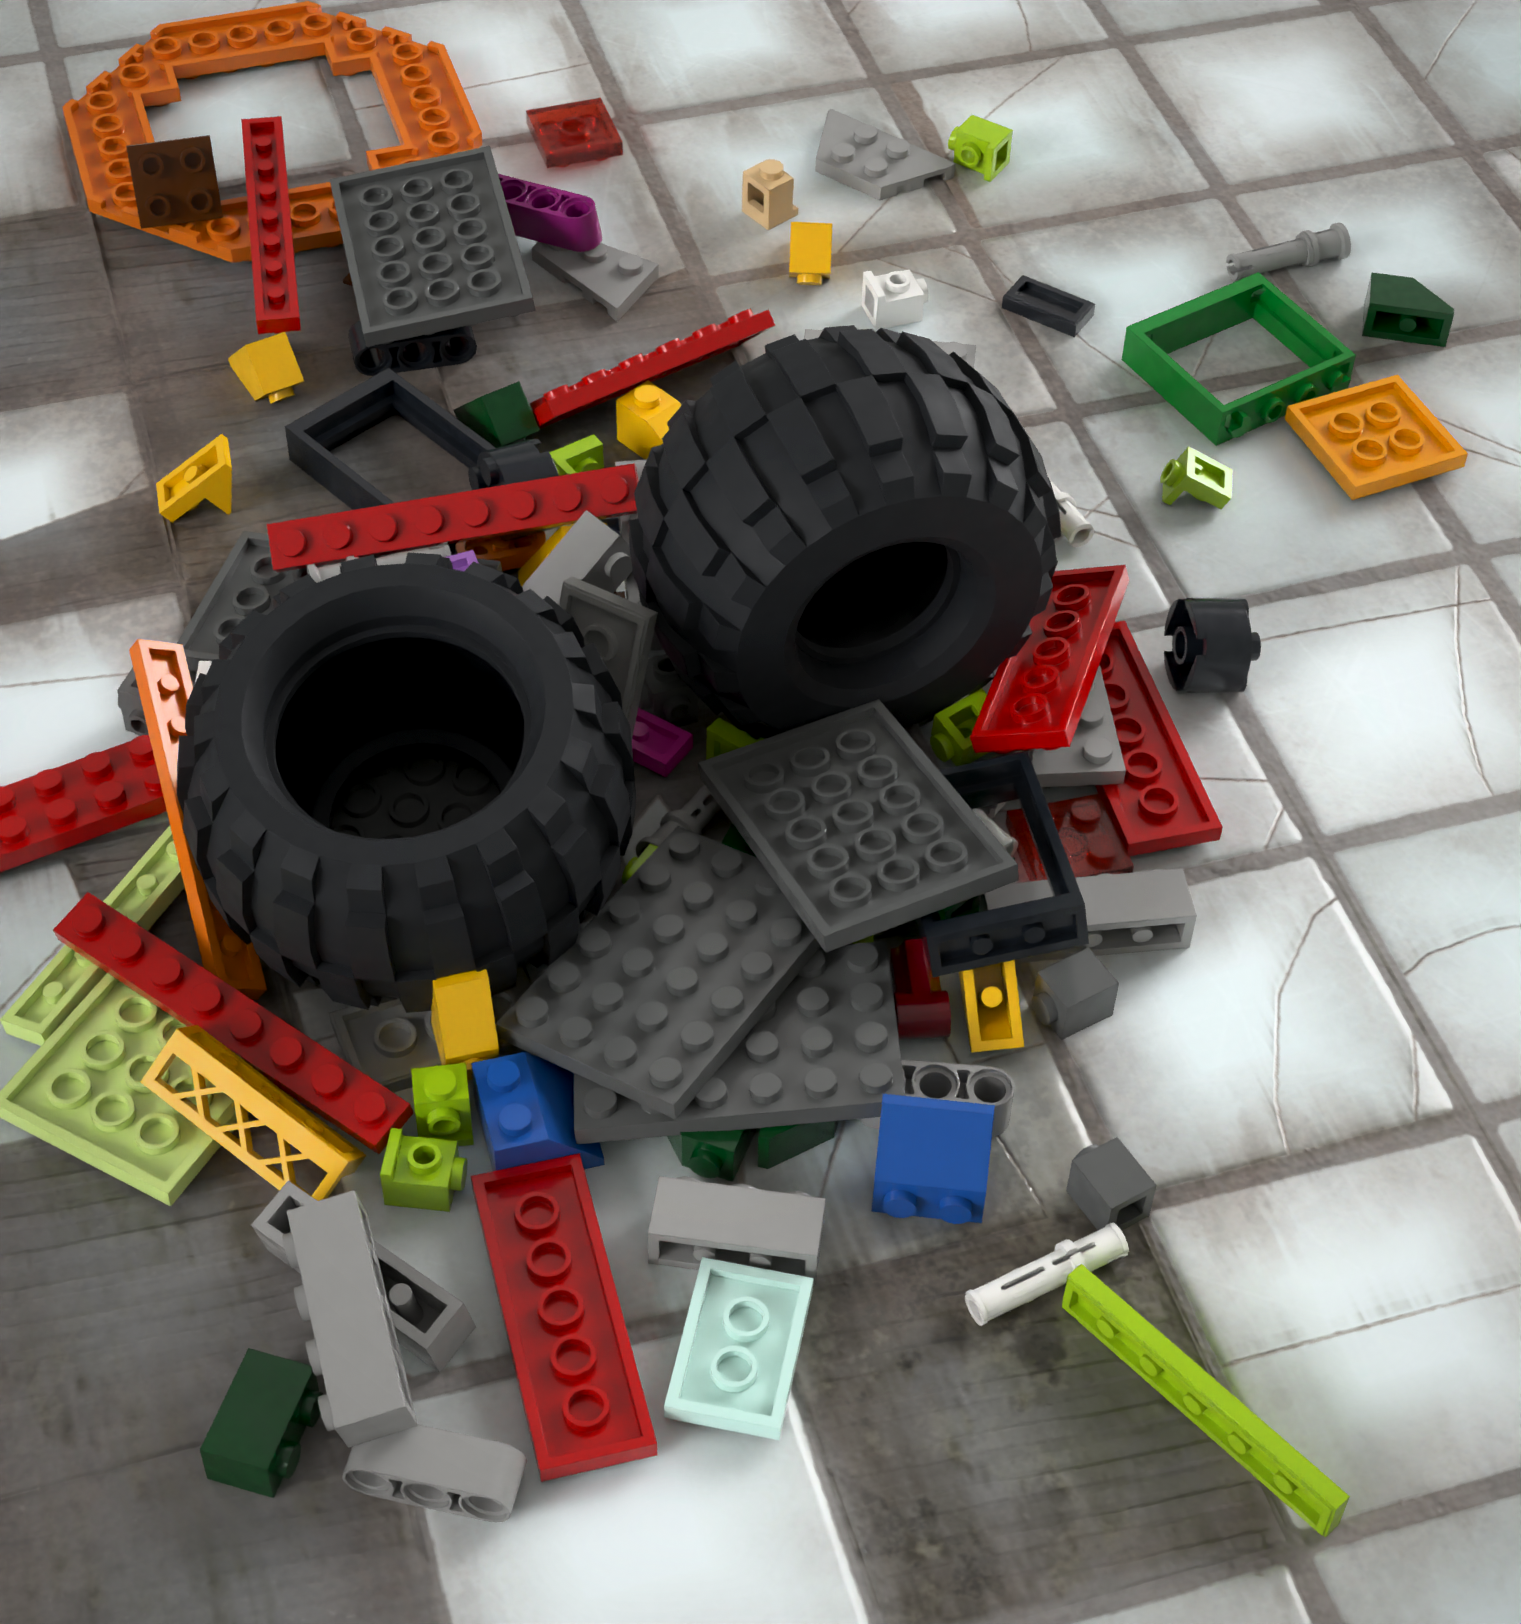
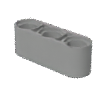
(959, 1084)
(439, 1472)

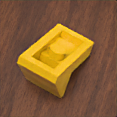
(199, 477)

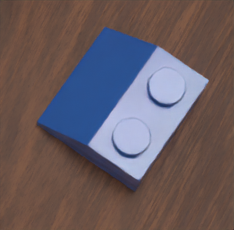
(528, 1111)
(932, 1158)

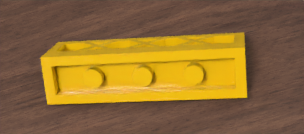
(263, 1100)

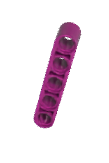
(551, 215)

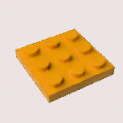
(1375, 436)

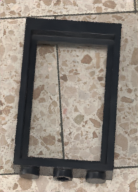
(360, 409)
(1019, 928)

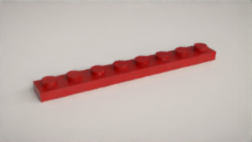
(270, 226)
(453, 518)
(242, 1025)

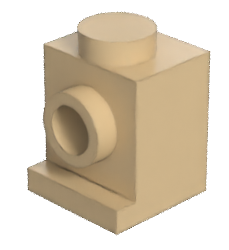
(768, 194)

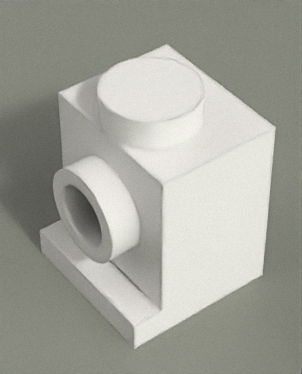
(893, 298)

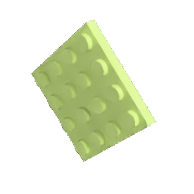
(89, 1098)

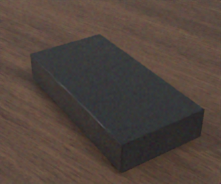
(1048, 306)

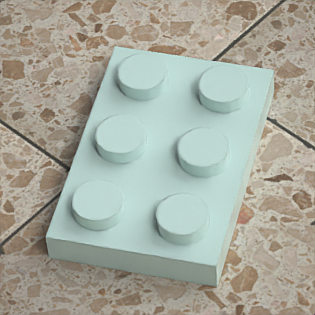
(739, 1348)

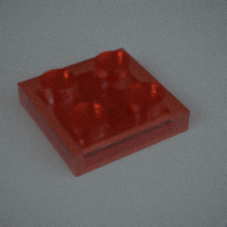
(574, 133)
(1086, 835)

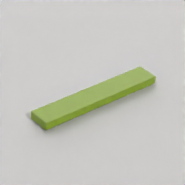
(1205, 1401)

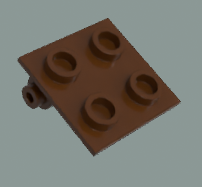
(175, 181)

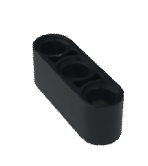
(414, 353)

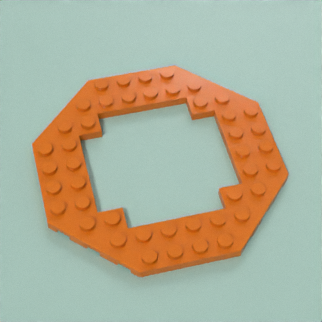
(413, 80)

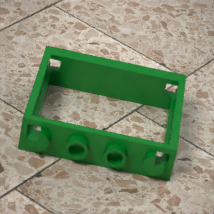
(1253, 297)

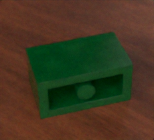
(261, 1423)

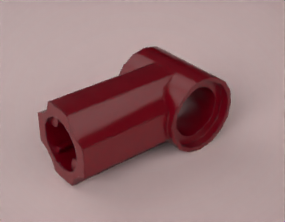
(919, 1002)

